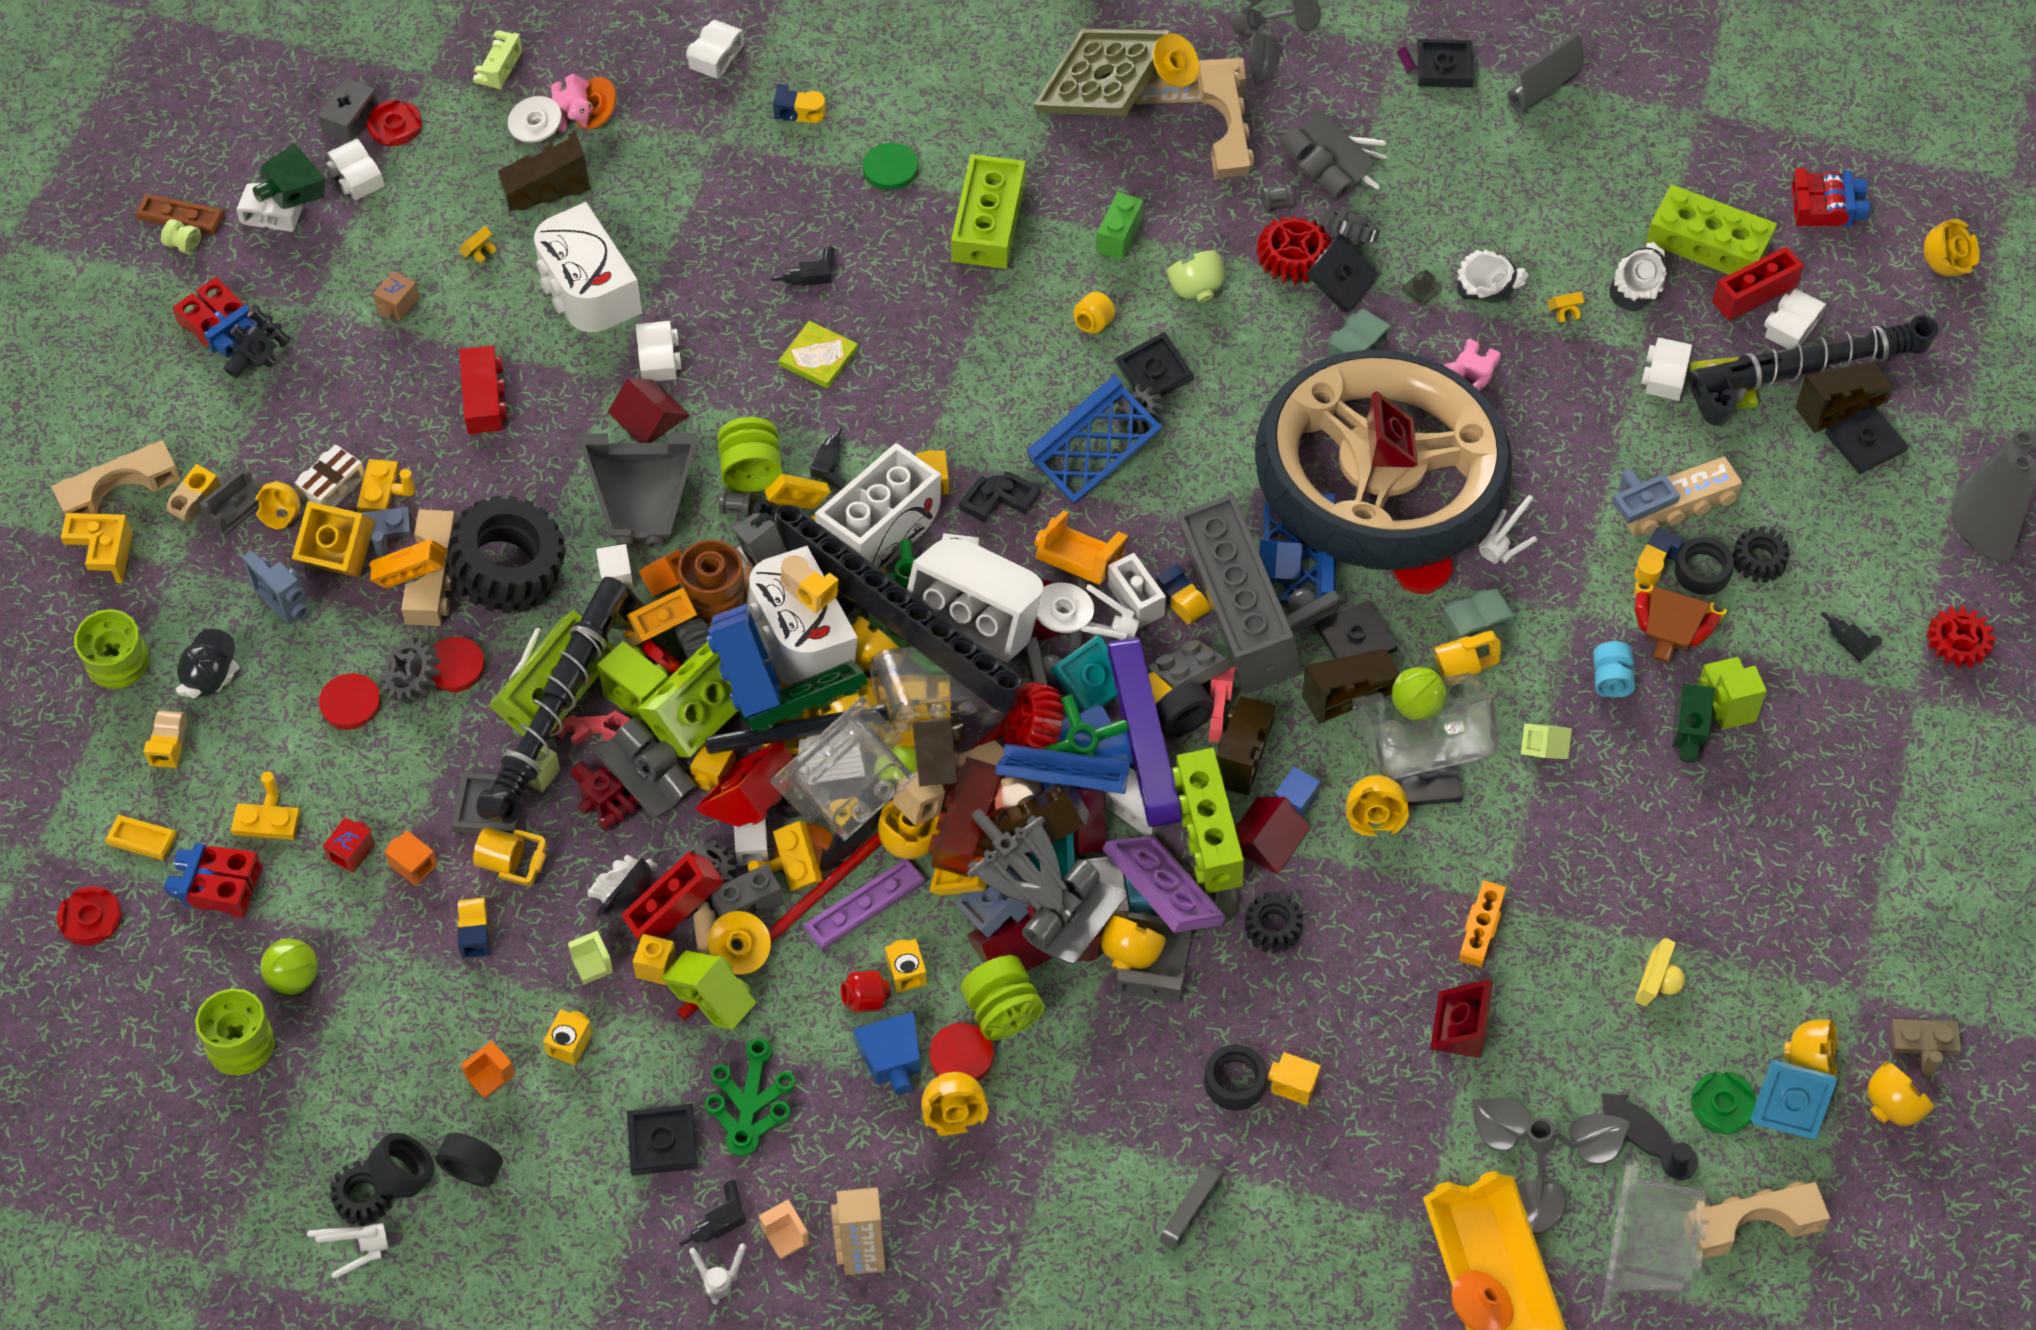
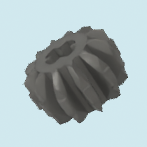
(1150, 403)
(691, 636)

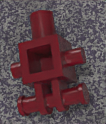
(602, 794)

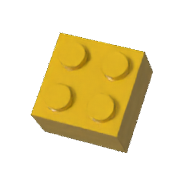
(333, 539)

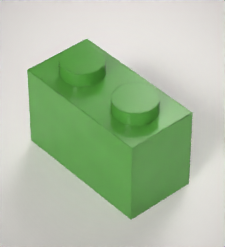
(1119, 226)

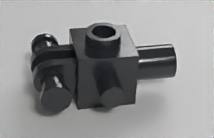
(253, 345)

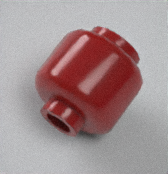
(864, 991)

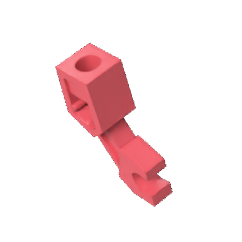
(1220, 693)
(589, 725)

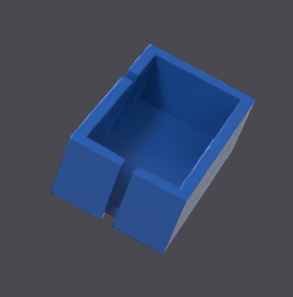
(742, 657)

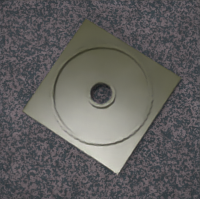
(1095, 52)

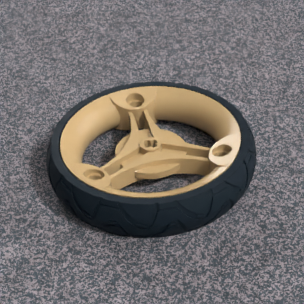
(1363, 531)

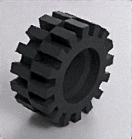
(1768, 542)
(1278, 906)
(363, 1211)

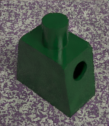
(289, 179)
(1692, 720)

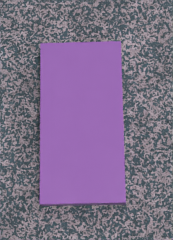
(1164, 883)

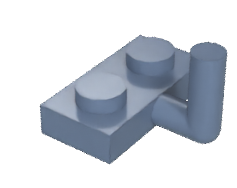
(1642, 499)
(389, 525)

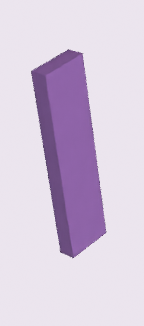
(864, 904)

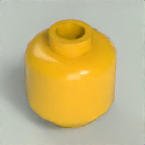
(1094, 312)

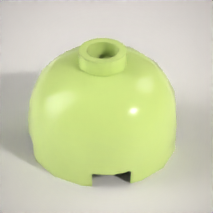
(1198, 276)

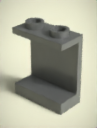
(1166, 975)

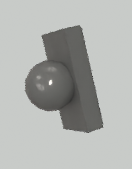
(1308, 609)
(1040, 667)

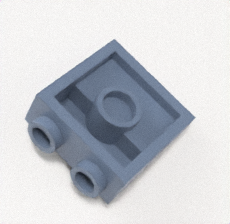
(277, 587)
(991, 908)

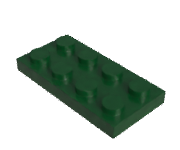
(810, 692)

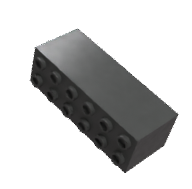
(1239, 594)

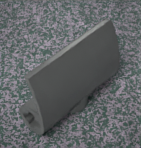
(1548, 73)
(1327, 155)
(646, 768)
(1086, 912)

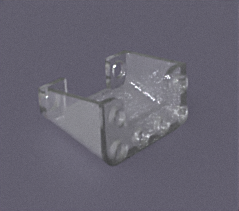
(918, 687)
(1456, 735)

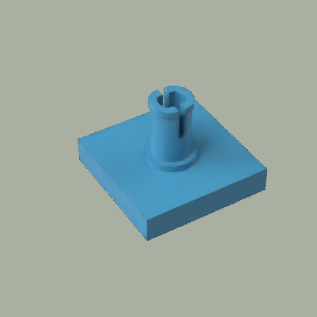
(1793, 1099)

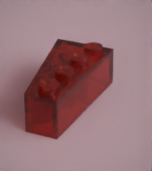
(959, 833)

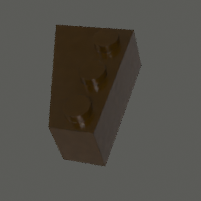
(546, 176)
(1840, 393)
(1335, 682)
(1244, 743)
(938, 749)
(1059, 806)

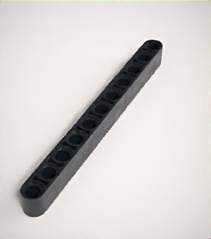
(902, 611)

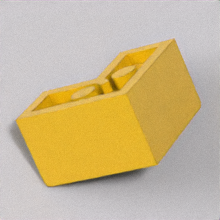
(107, 537)

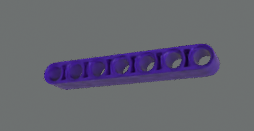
(1144, 732)

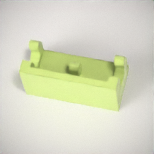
(499, 60)

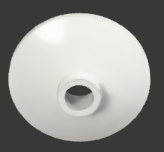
(533, 111)
(1065, 599)

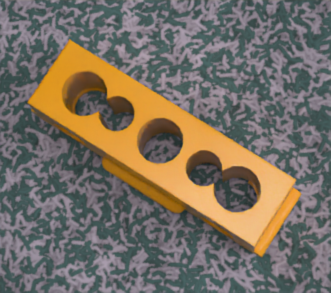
(408, 563)
(1479, 915)

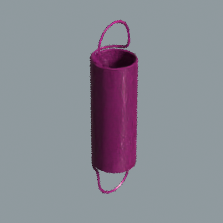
(1406, 59)

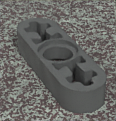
(1195, 1199)

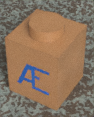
(396, 296)

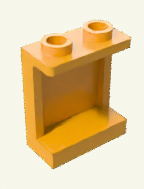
(1077, 551)
(659, 617)

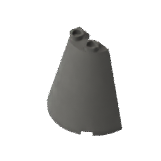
(638, 484)
(1995, 499)

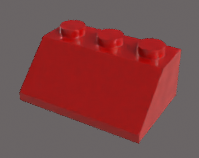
(746, 789)

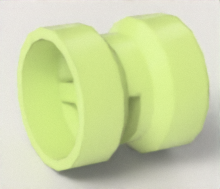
(177, 235)

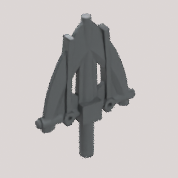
(1040, 888)

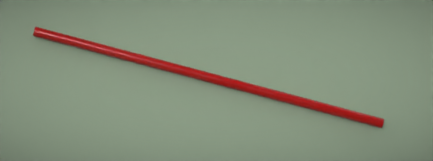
(833, 878)

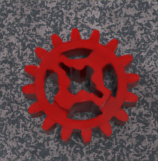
(1961, 635)

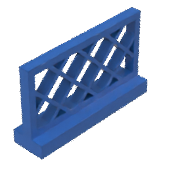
(1076, 422)
(1325, 567)
(1064, 768)

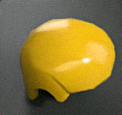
(275, 497)

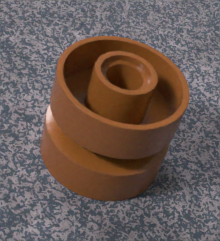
(712, 577)

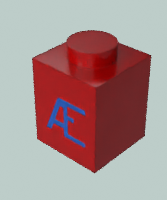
(349, 844)

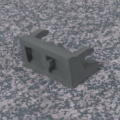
(232, 502)
(758, 542)

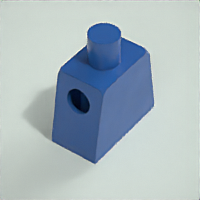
(890, 1051)

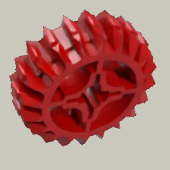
(1295, 241)
(1036, 717)

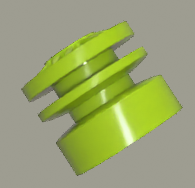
(749, 454)
(107, 635)
(1002, 997)
(235, 1031)

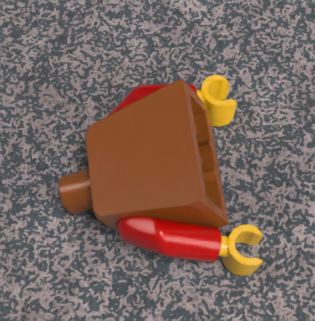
(1673, 620)

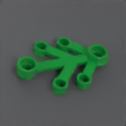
(750, 1101)

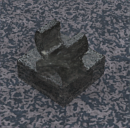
(1422, 288)

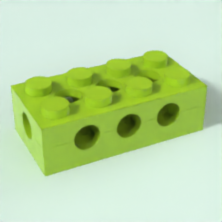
(995, 181)
(1709, 231)
(515, 699)
(690, 703)
(1208, 821)

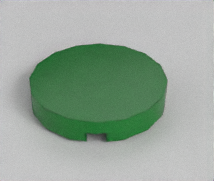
(890, 166)
(1719, 1113)

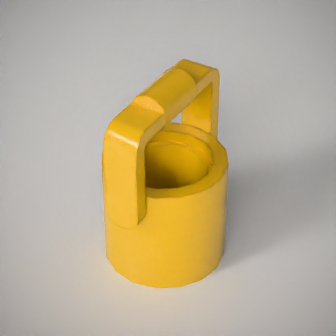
(1461, 657)
(503, 852)

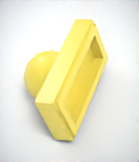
(1660, 974)

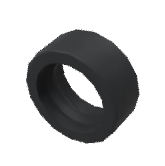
(1701, 584)
(1184, 709)
(1228, 1099)
(469, 1159)
(392, 1177)

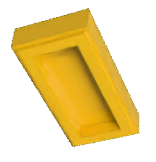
(141, 837)

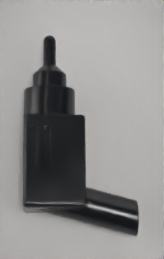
(810, 271)
(827, 460)
(1852, 638)
(721, 1219)

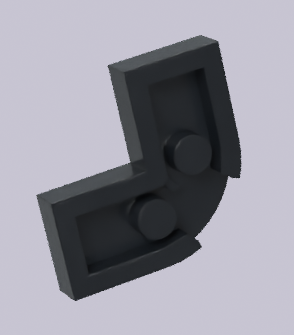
(1005, 488)

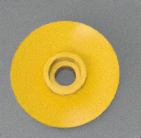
(1175, 60)
(746, 929)

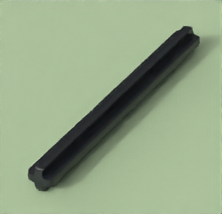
(778, 733)

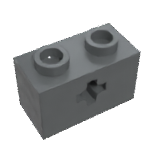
(347, 110)
(751, 892)

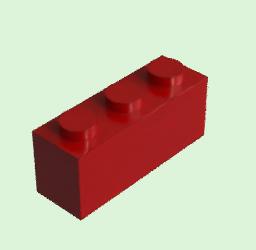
(1757, 283)
(482, 389)
(673, 897)

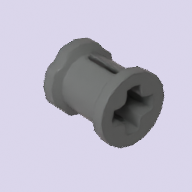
(1277, 197)
(735, 502)

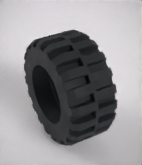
(512, 523)

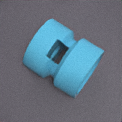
(1614, 669)

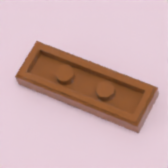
(162, 209)

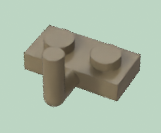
(1926, 1038)

